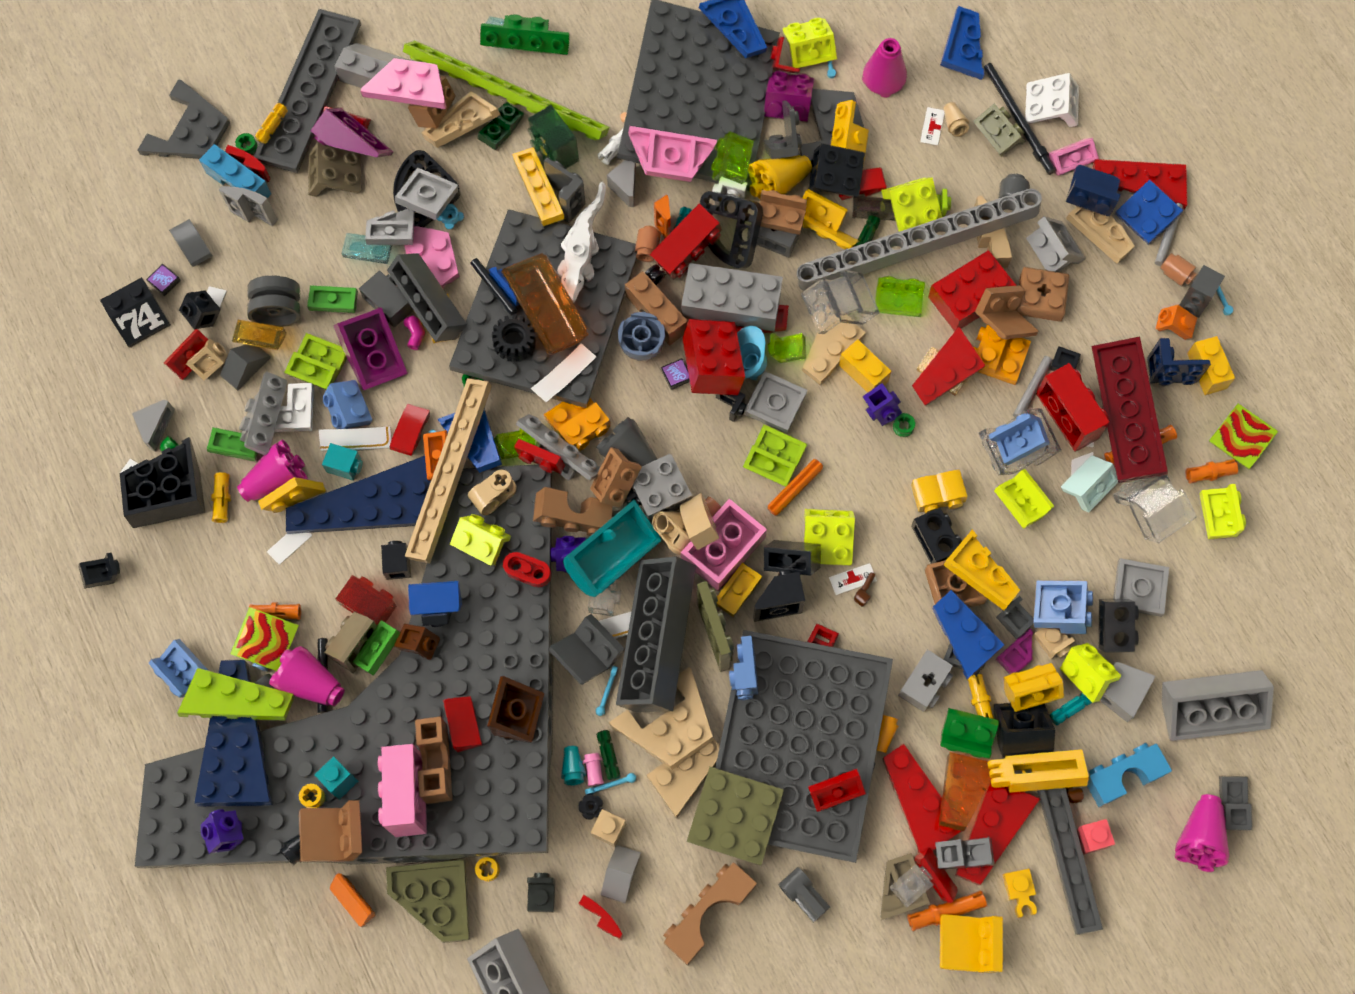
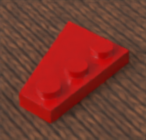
(949, 368)

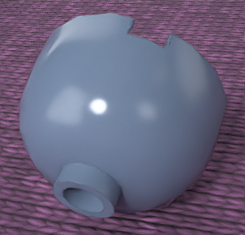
(641, 336)

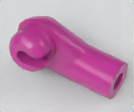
(417, 330)

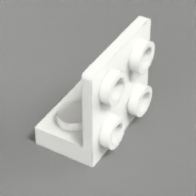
(1053, 99)

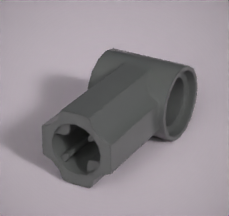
(800, 890)

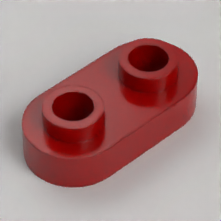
(529, 569)

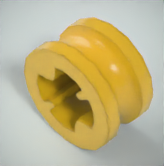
(314, 788)
(479, 872)

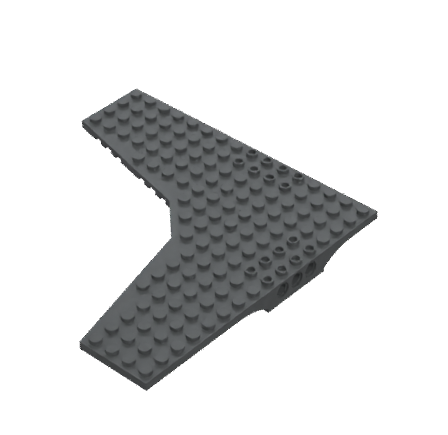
(496, 787)

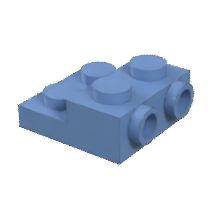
(1063, 606)
(744, 676)

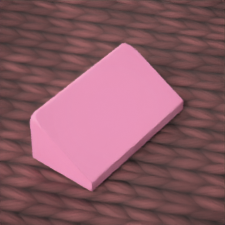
(1075, 154)

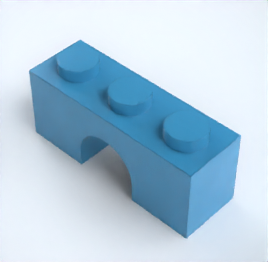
(228, 170)
(1146, 763)

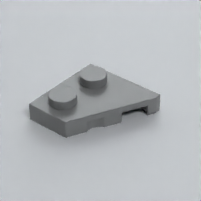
(391, 228)

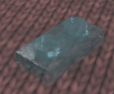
(356, 248)

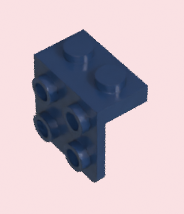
(1094, 190)

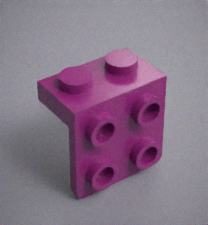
(790, 88)

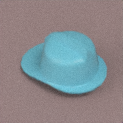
(752, 350)

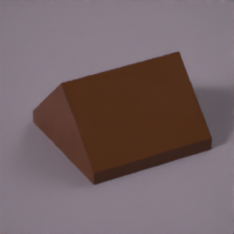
(515, 710)

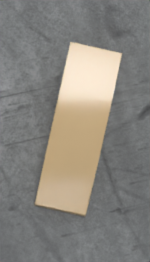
(995, 241)
(698, 521)

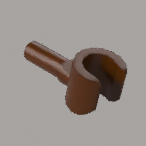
(862, 596)
(1075, 795)

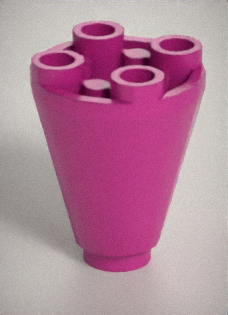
(885, 69)
(271, 472)
(306, 678)
(1204, 836)

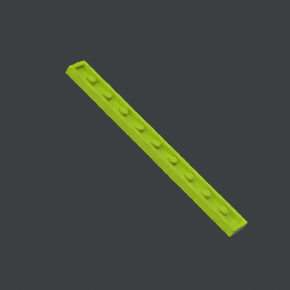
(499, 87)

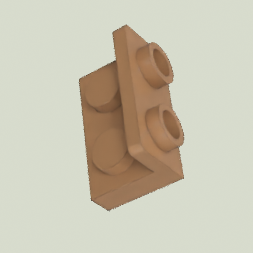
(782, 211)
(615, 478)

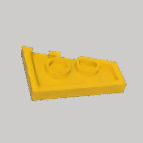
(979, 570)

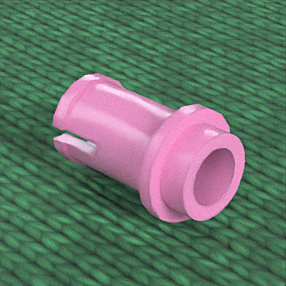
(593, 769)

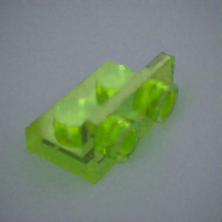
(732, 157)
(899, 296)

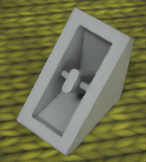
(622, 181)
(153, 422)
(620, 873)

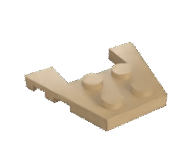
(674, 734)

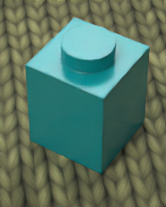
(342, 462)
(336, 778)

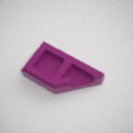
(1017, 654)

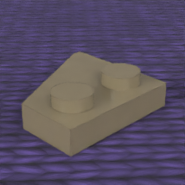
(891, 904)

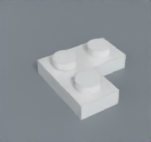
(299, 409)

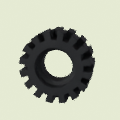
(513, 350)

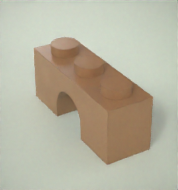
(648, 297)
(553, 510)
(434, 750)

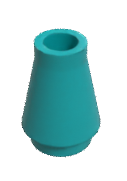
(572, 768)

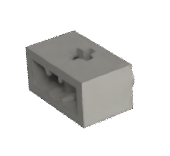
(930, 667)

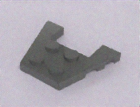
(824, 108)
(195, 132)

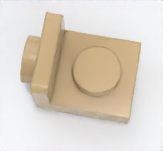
(208, 359)
(1054, 642)

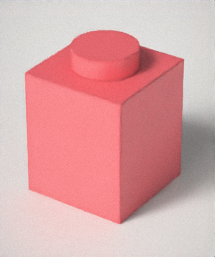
(1095, 836)

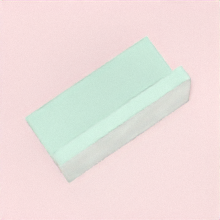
(1091, 482)

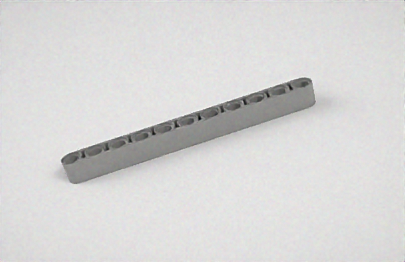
(926, 232)

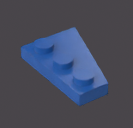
(736, 24)
(963, 44)
(483, 450)
(969, 637)

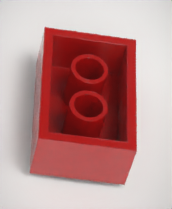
(687, 242)
(961, 291)
(713, 357)
(1072, 407)

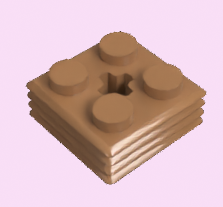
(1049, 282)
(940, 582)

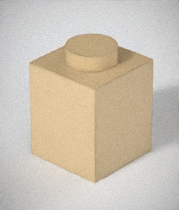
(608, 828)

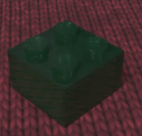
(553, 137)

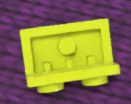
(1024, 499)
(1222, 512)
(479, 538)
(1089, 671)

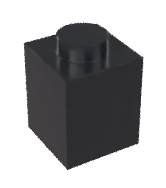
(394, 562)

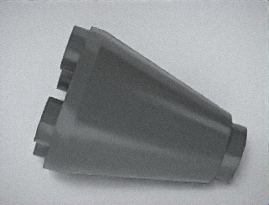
(630, 442)

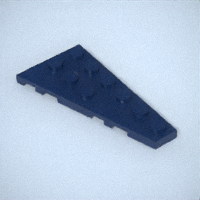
(374, 502)
(233, 757)

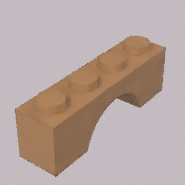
(731, 887)

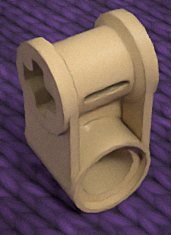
(491, 493)
(671, 529)

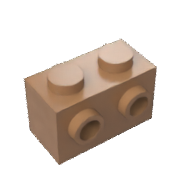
(429, 116)

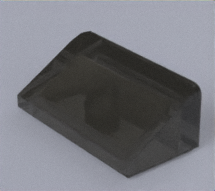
(865, 206)

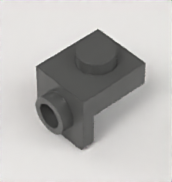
(1015, 618)

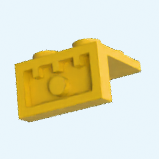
(971, 943)

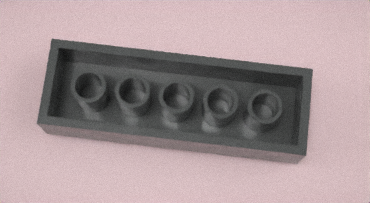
(656, 635)

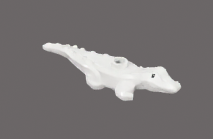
(580, 247)

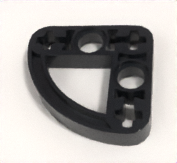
(405, 171)
(741, 215)

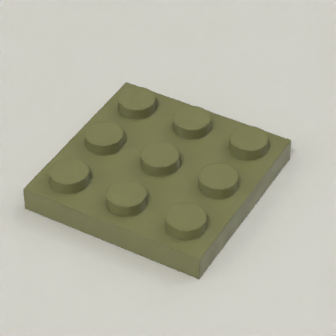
(714, 625)
(735, 816)

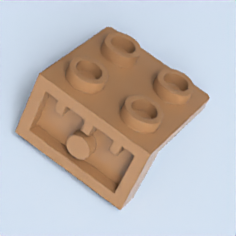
(999, 312)
(330, 833)

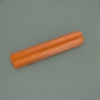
(795, 487)

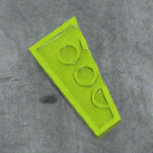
(230, 697)

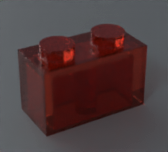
(363, 599)

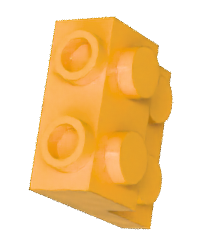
(1001, 356)
(578, 424)

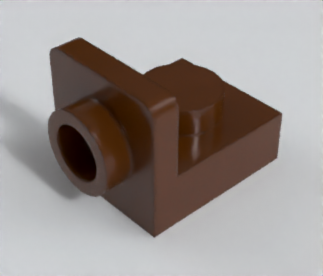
(417, 641)

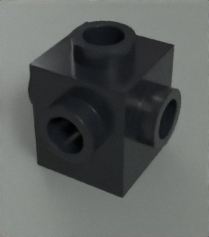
(199, 309)

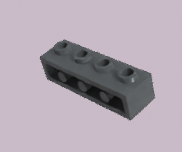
(426, 297)

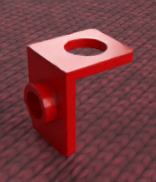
(775, 55)

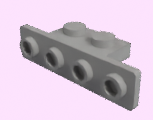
(263, 414)
(552, 442)

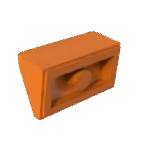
(662, 216)
(433, 447)
(351, 900)

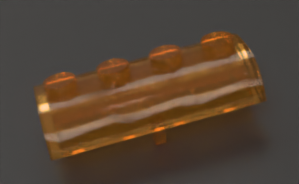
(546, 303)

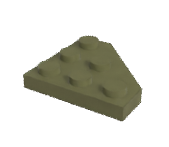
(433, 896)

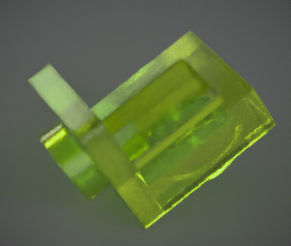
(787, 348)
(506, 442)

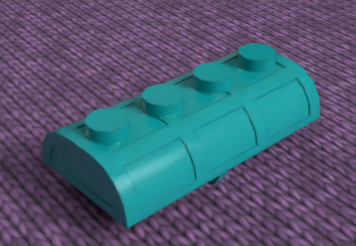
(611, 550)

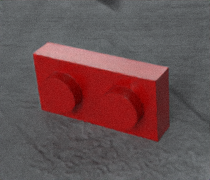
(178, 359)
(546, 460)
(836, 790)

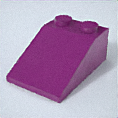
(342, 131)
(370, 348)

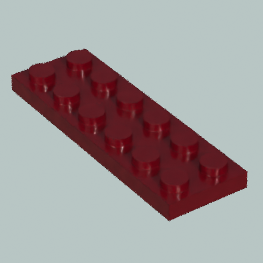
(1130, 409)

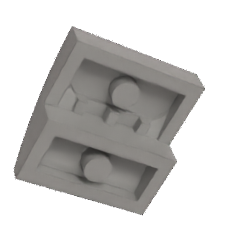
(248, 204)

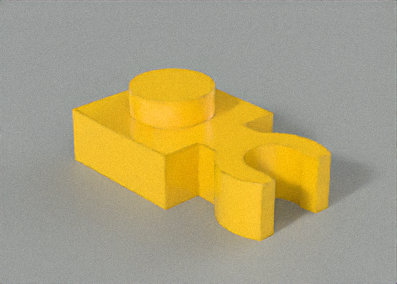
(1020, 887)

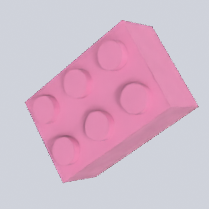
(737, 540)
(402, 808)

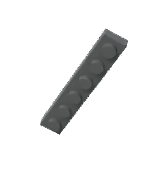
(1070, 861)

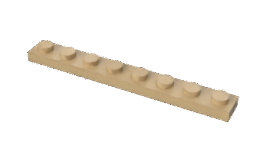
(448, 471)

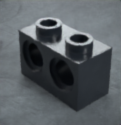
(931, 539)
(1110, 626)

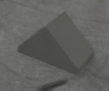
(243, 364)

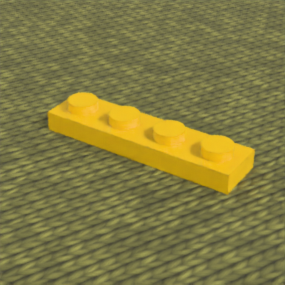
(538, 186)

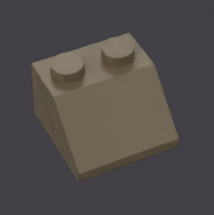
(350, 640)

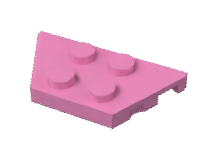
(407, 83)
(670, 153)
(437, 253)

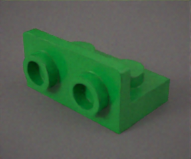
(968, 733)

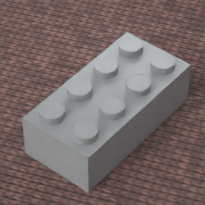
(731, 296)

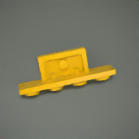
(845, 132)
(826, 219)

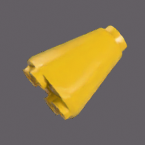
(778, 174)

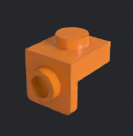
(1177, 320)

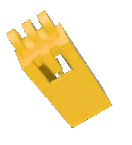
(1048, 771)

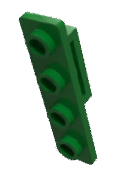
(524, 34)

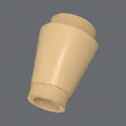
(956, 120)

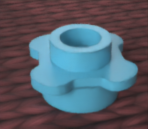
(456, 216)

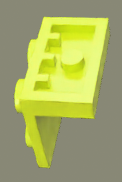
(810, 42)
(913, 202)
(833, 531)

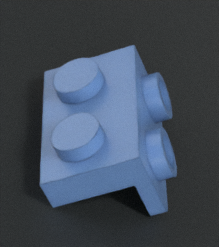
(346, 405)
(1020, 437)
(177, 667)

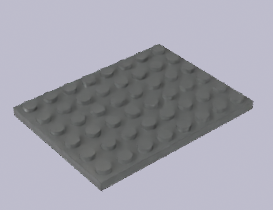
(696, 82)
(597, 303)
(808, 723)

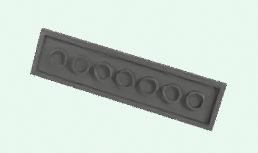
(308, 89)

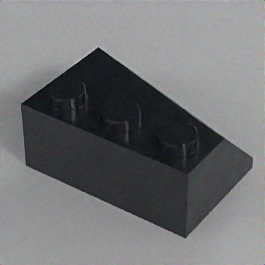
(163, 487)

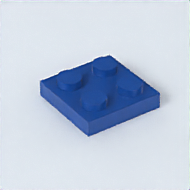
(1149, 212)

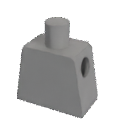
(1128, 692)

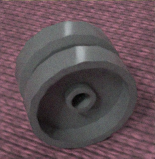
(273, 301)

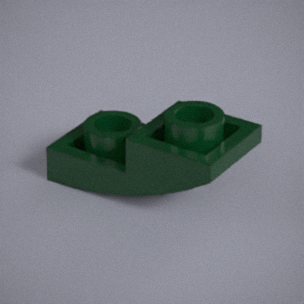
(501, 127)

